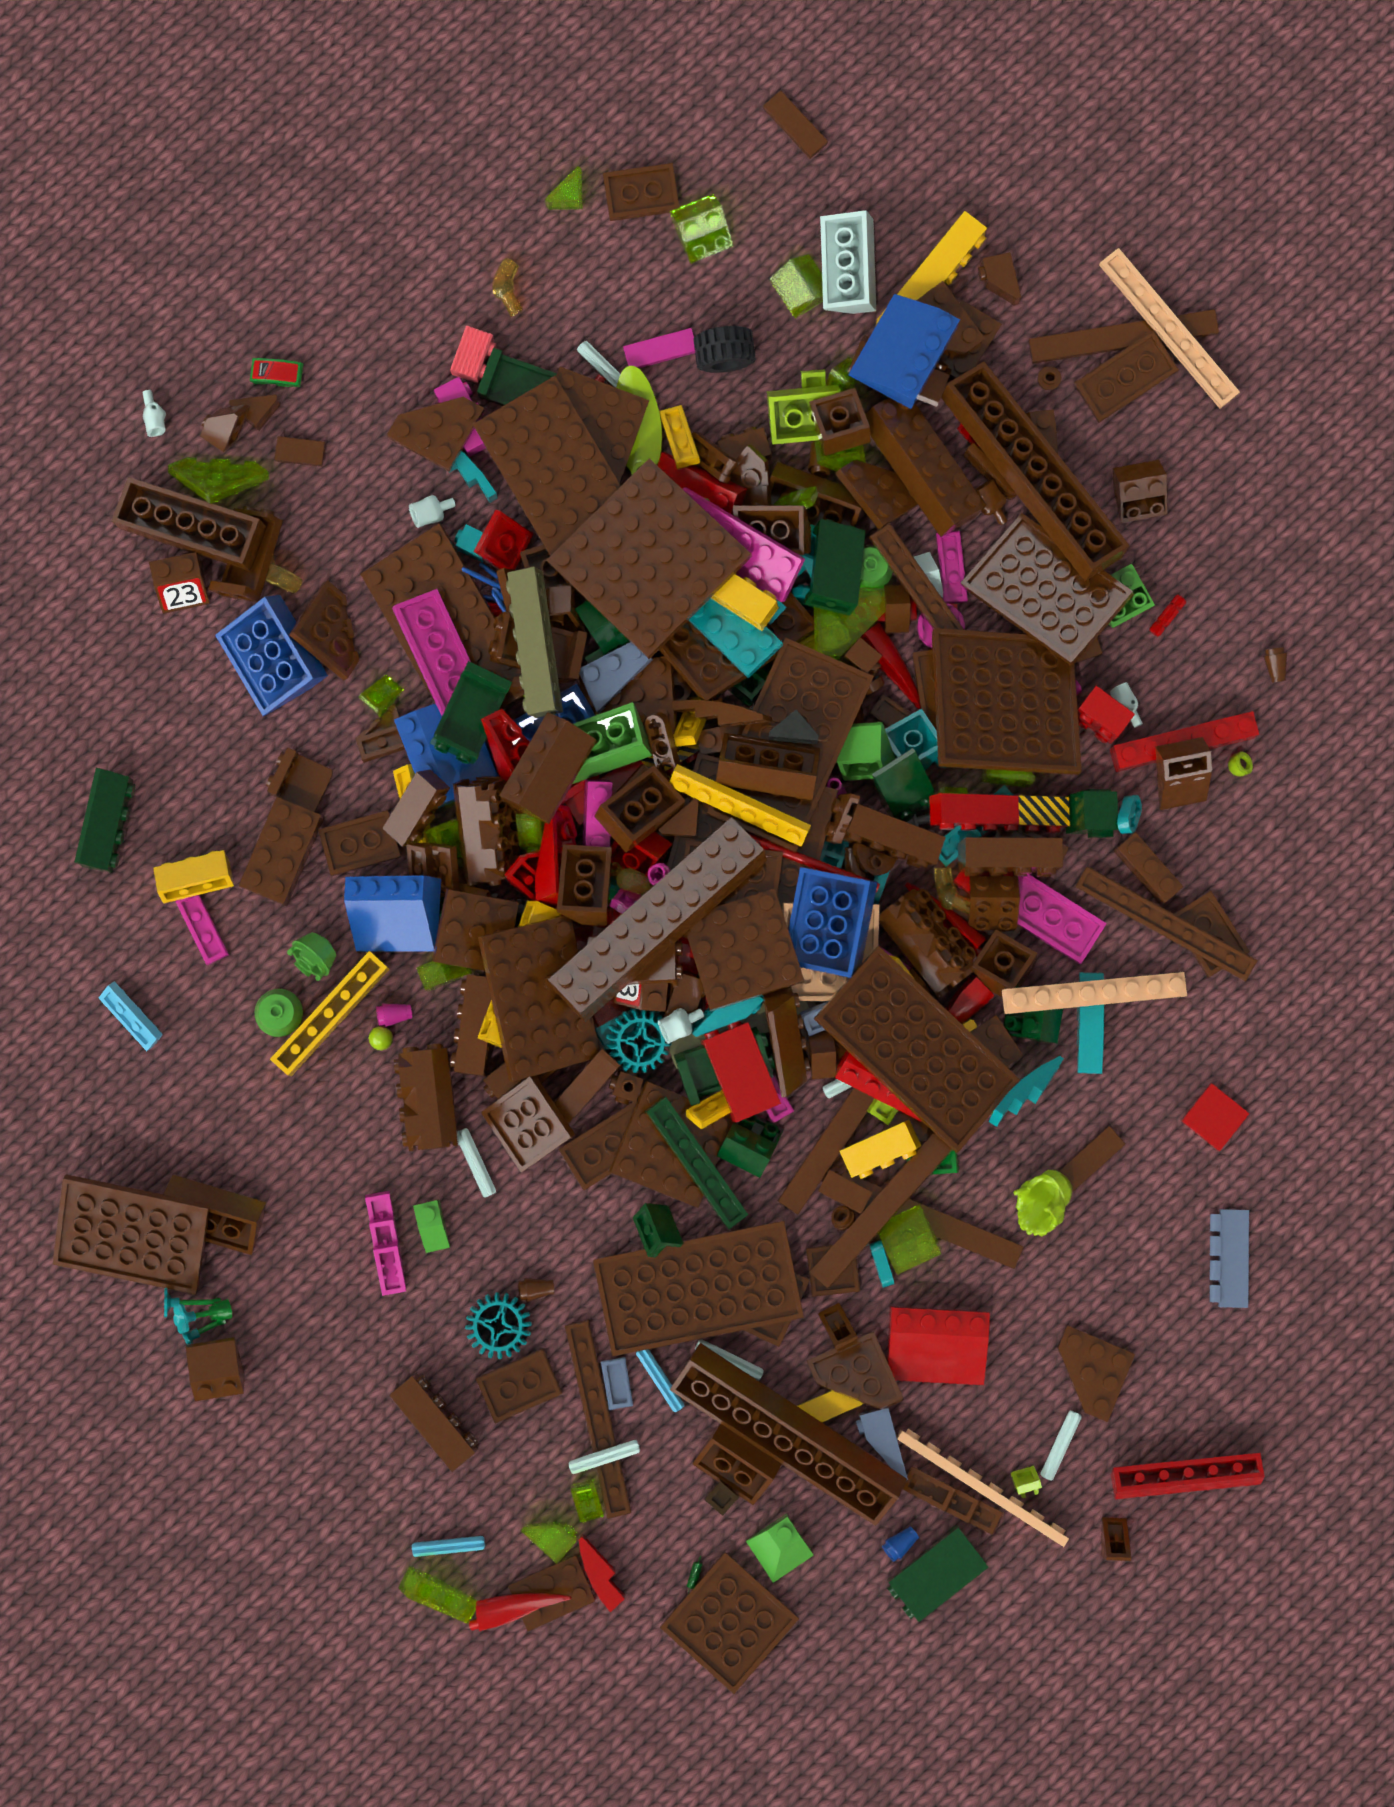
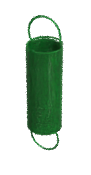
(694, 1574)

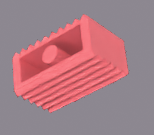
(472, 354)

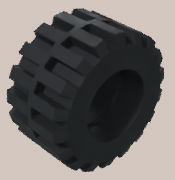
(724, 349)

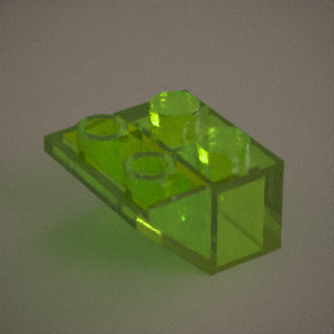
(702, 228)

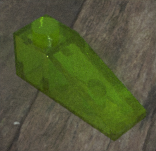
(437, 1595)

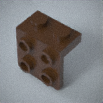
(299, 780)
(994, 902)

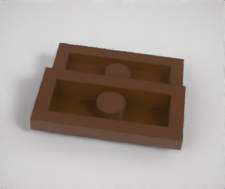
(436, 862)

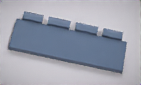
(1233, 1261)

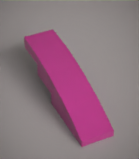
(385, 1243)

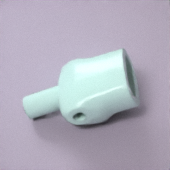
(153, 415)
(429, 510)
(1125, 696)
(678, 1024)

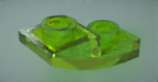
(800, 497)

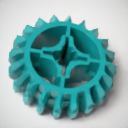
(637, 1050)
(492, 1346)

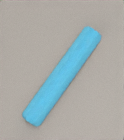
(660, 1379)
(448, 1546)

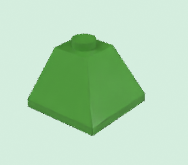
(779, 1548)

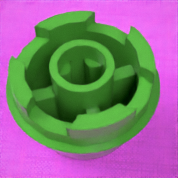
(875, 570)
(313, 955)
(278, 1012)

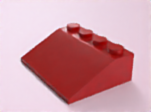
(938, 1345)

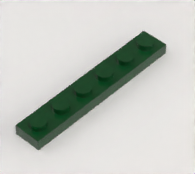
(696, 1162)

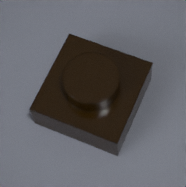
(721, 1497)

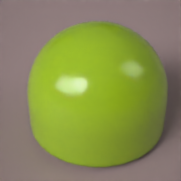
(1235, 766)
(380, 1038)

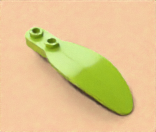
(649, 437)

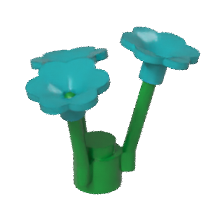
(217, 1311)

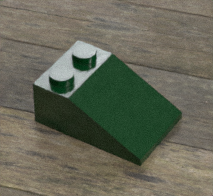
(903, 786)

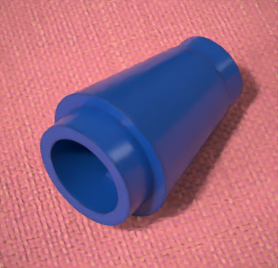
(900, 1543)

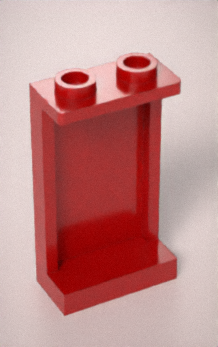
(740, 1070)

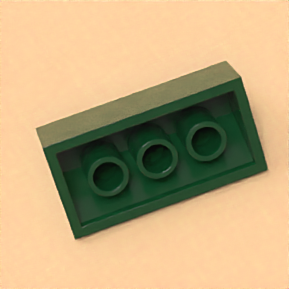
(104, 821)

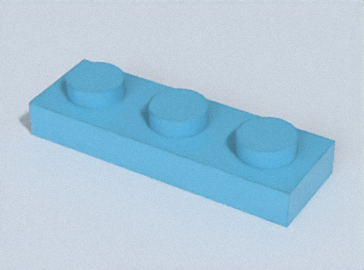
(130, 1016)

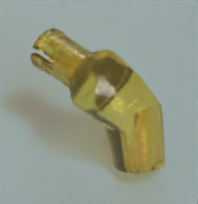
(504, 286)
(282, 578)
(630, 879)
(948, 892)

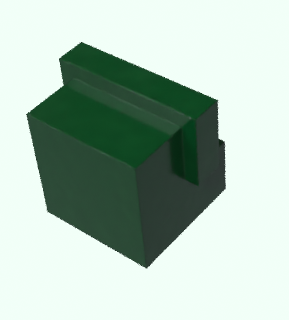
(600, 628)
(1093, 813)

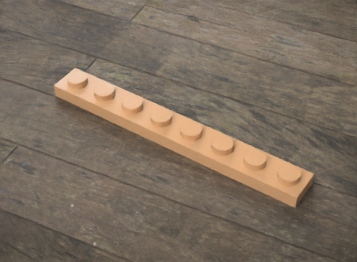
(1169, 328)
(1094, 993)
(992, 1491)

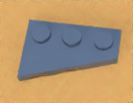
(611, 673)

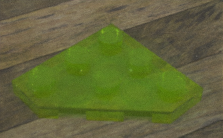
(218, 477)
(838, 631)

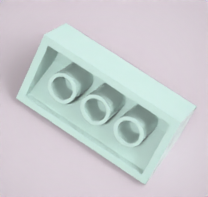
(848, 262)

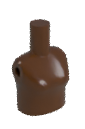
(993, 499)

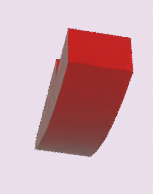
(599, 1573)

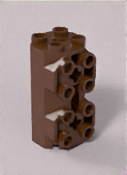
(484, 830)
(931, 949)
(427, 1098)

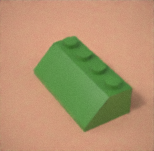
(619, 741)

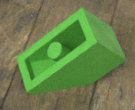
(431, 1226)

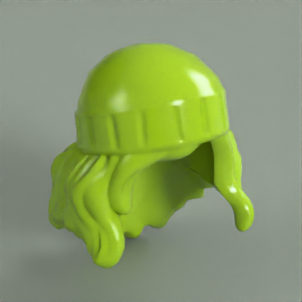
(1043, 1202)

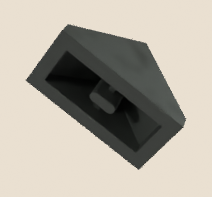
(794, 729)

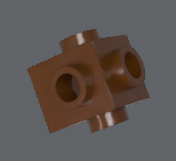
(617, 1085)

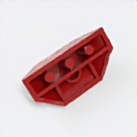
(522, 875)

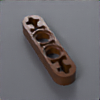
(660, 758)

